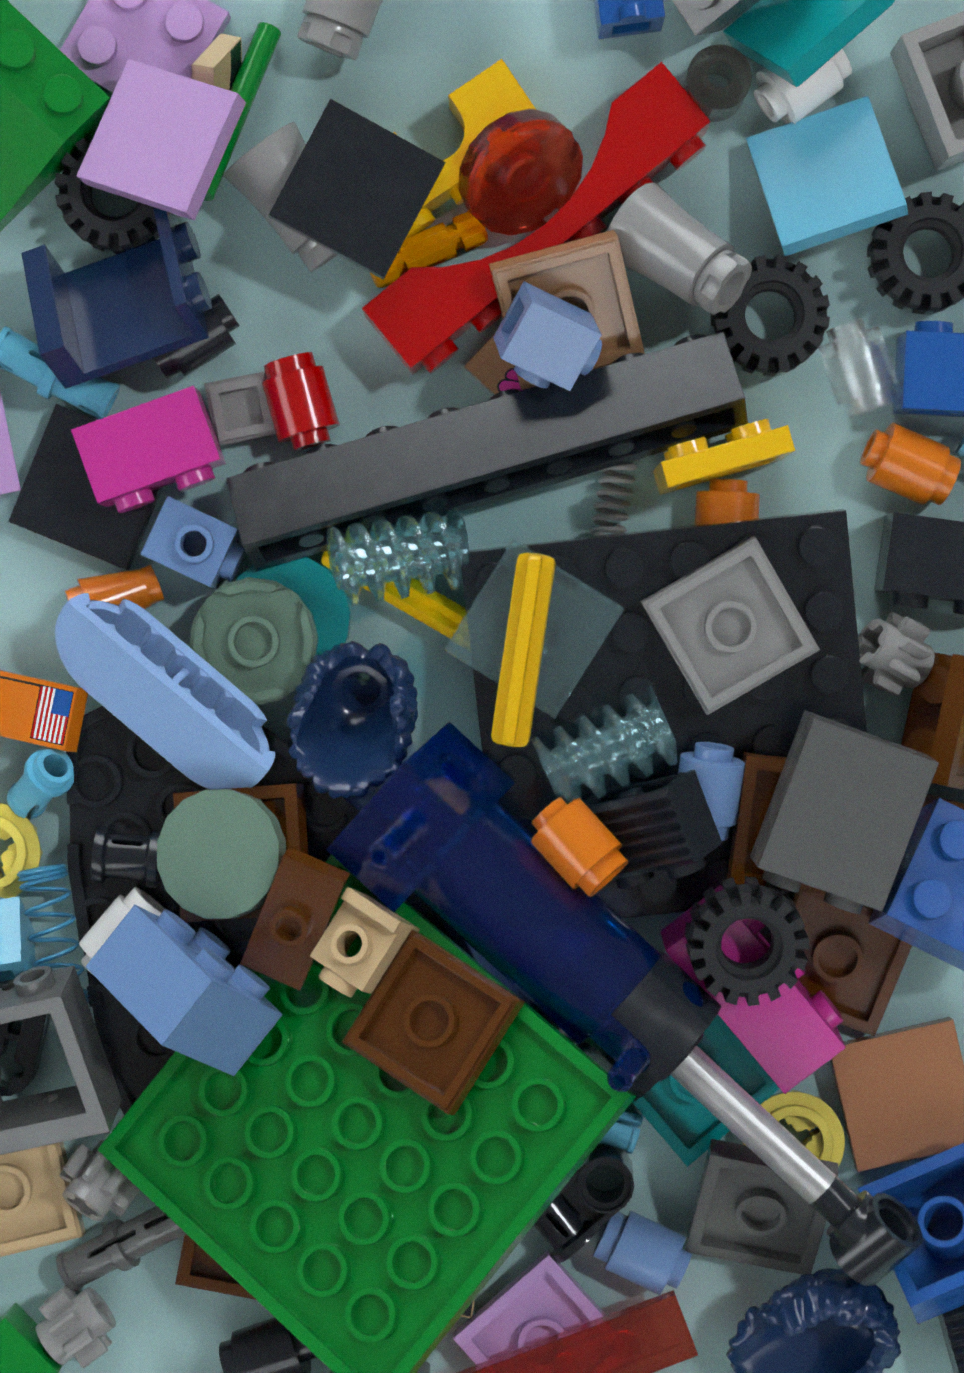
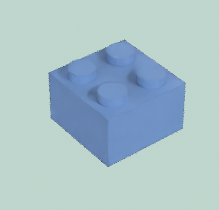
(185, 988)

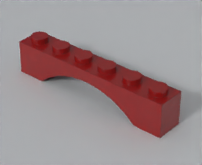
(644, 133)

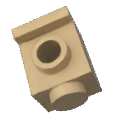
(381, 938)

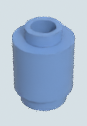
(720, 781)
(642, 1251)

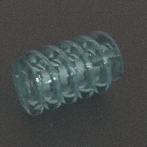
(399, 555)
(607, 748)

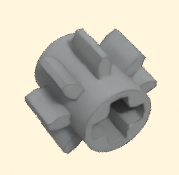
(895, 653)
(96, 1184)
(75, 1326)

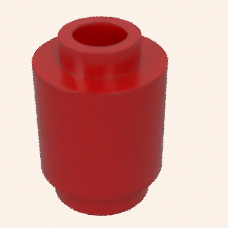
(299, 401)

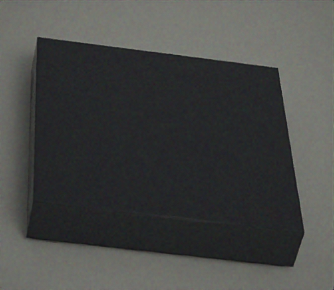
(356, 189)
(62, 505)

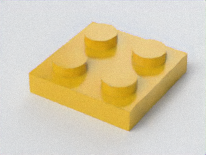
(745, 449)

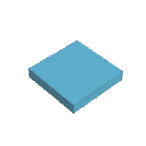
(827, 176)

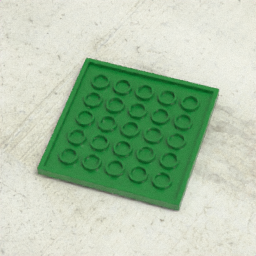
(346, 1190)

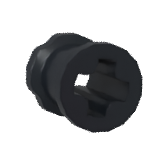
(124, 857)

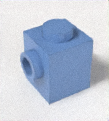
(548, 338)
(194, 544)

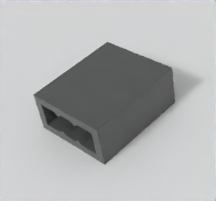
(842, 814)

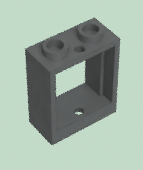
(67, 1111)

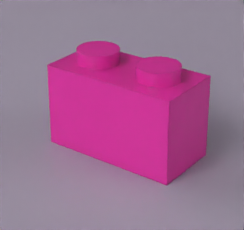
(149, 449)

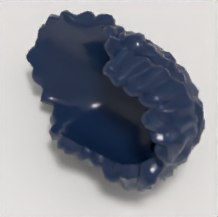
(351, 728)
(818, 1327)

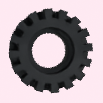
(90, 224)
(888, 259)
(809, 318)
(751, 978)

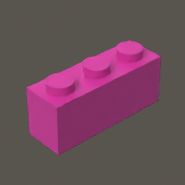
(784, 1035)

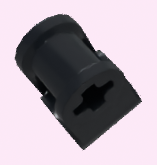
(582, 1208)

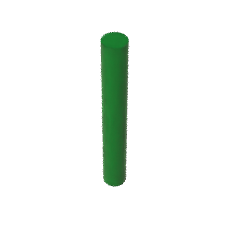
(247, 85)

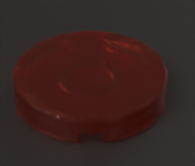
(520, 171)

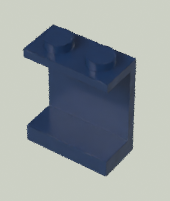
(118, 306)

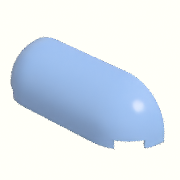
(164, 692)

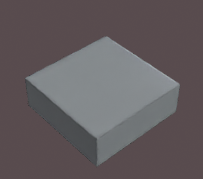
(239, 409)

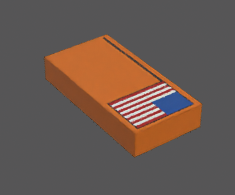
(41, 711)

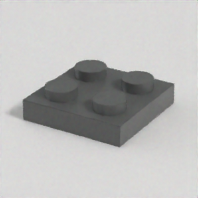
(752, 1213)

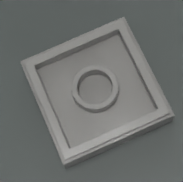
(730, 625)

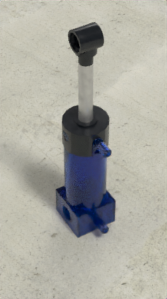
(585, 968)

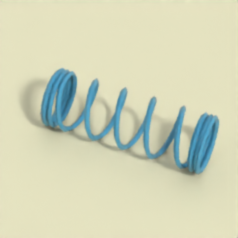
(42, 875)

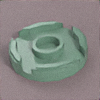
(251, 623)
(220, 853)

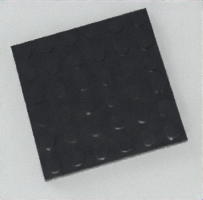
(816, 571)

